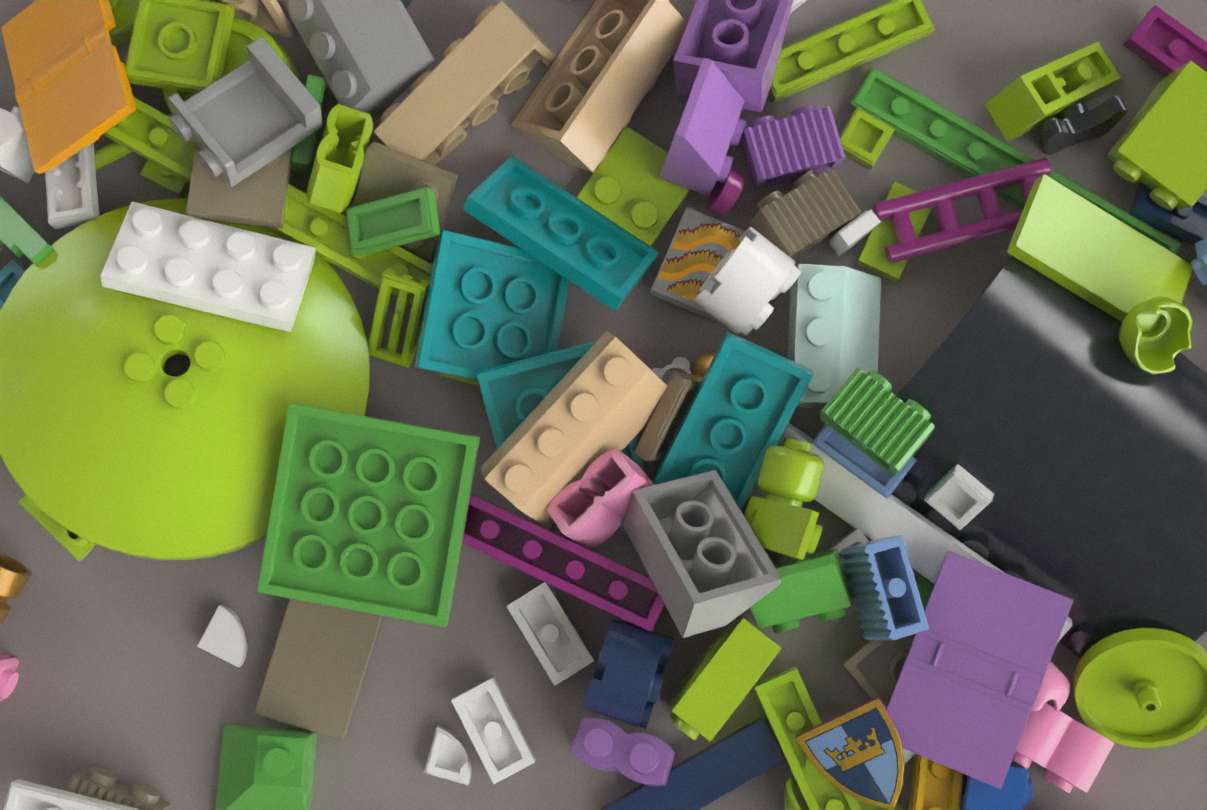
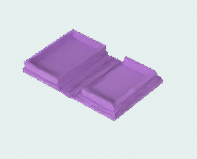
(976, 668)

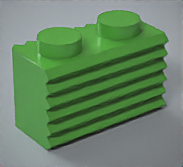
(877, 420)

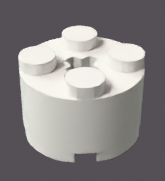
(746, 282)

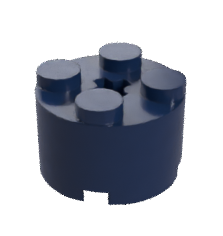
(628, 673)

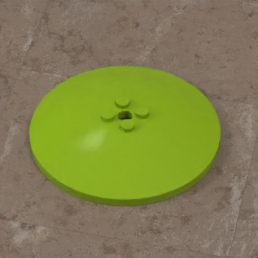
(152, 456)

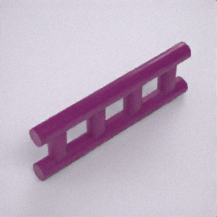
(942, 197)

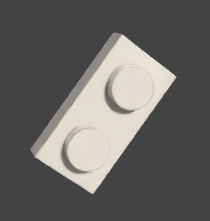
(550, 633)
(493, 730)

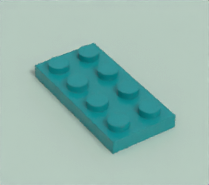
(561, 232)
(735, 416)

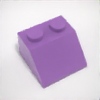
(705, 132)

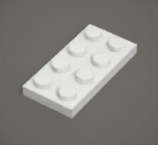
(209, 267)

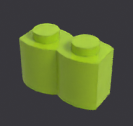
(339, 158)

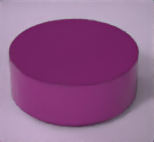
(725, 194)

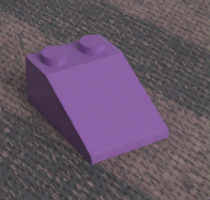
(740, 39)

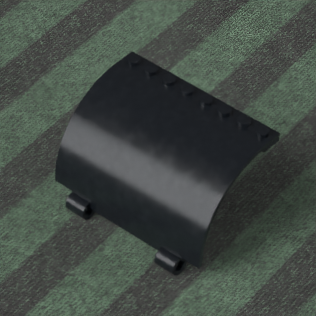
(1084, 456)

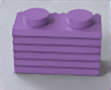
(791, 146)

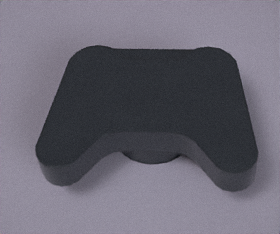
(1081, 124)

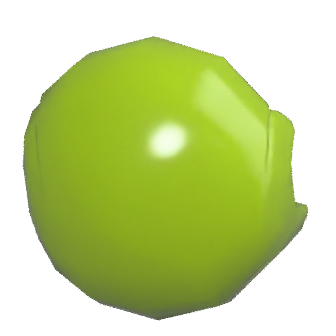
(1156, 334)

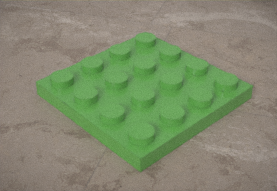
(368, 514)

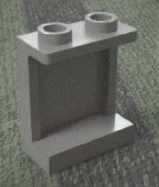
(247, 115)

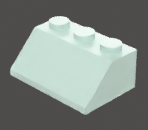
(833, 327)

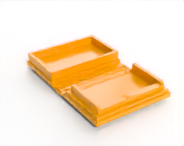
(66, 76)

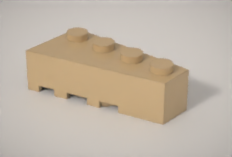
(464, 86)

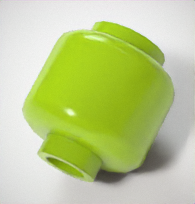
(791, 473)

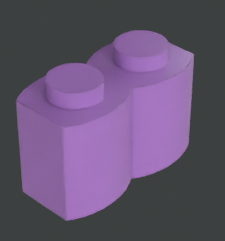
(633, 754)

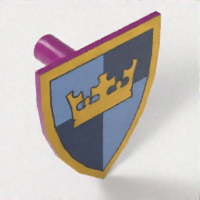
(859, 753)

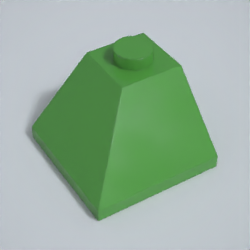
(265, 768)

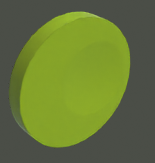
(1143, 688)

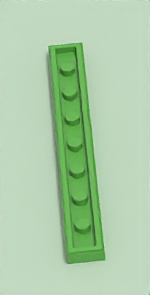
(966, 145)

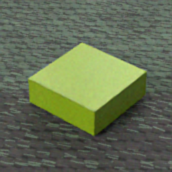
(865, 138)

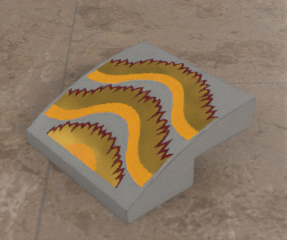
(692, 257)

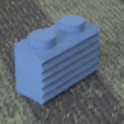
(884, 589)

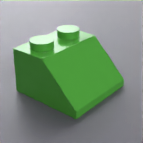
(806, 590)

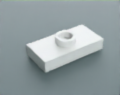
(72, 190)

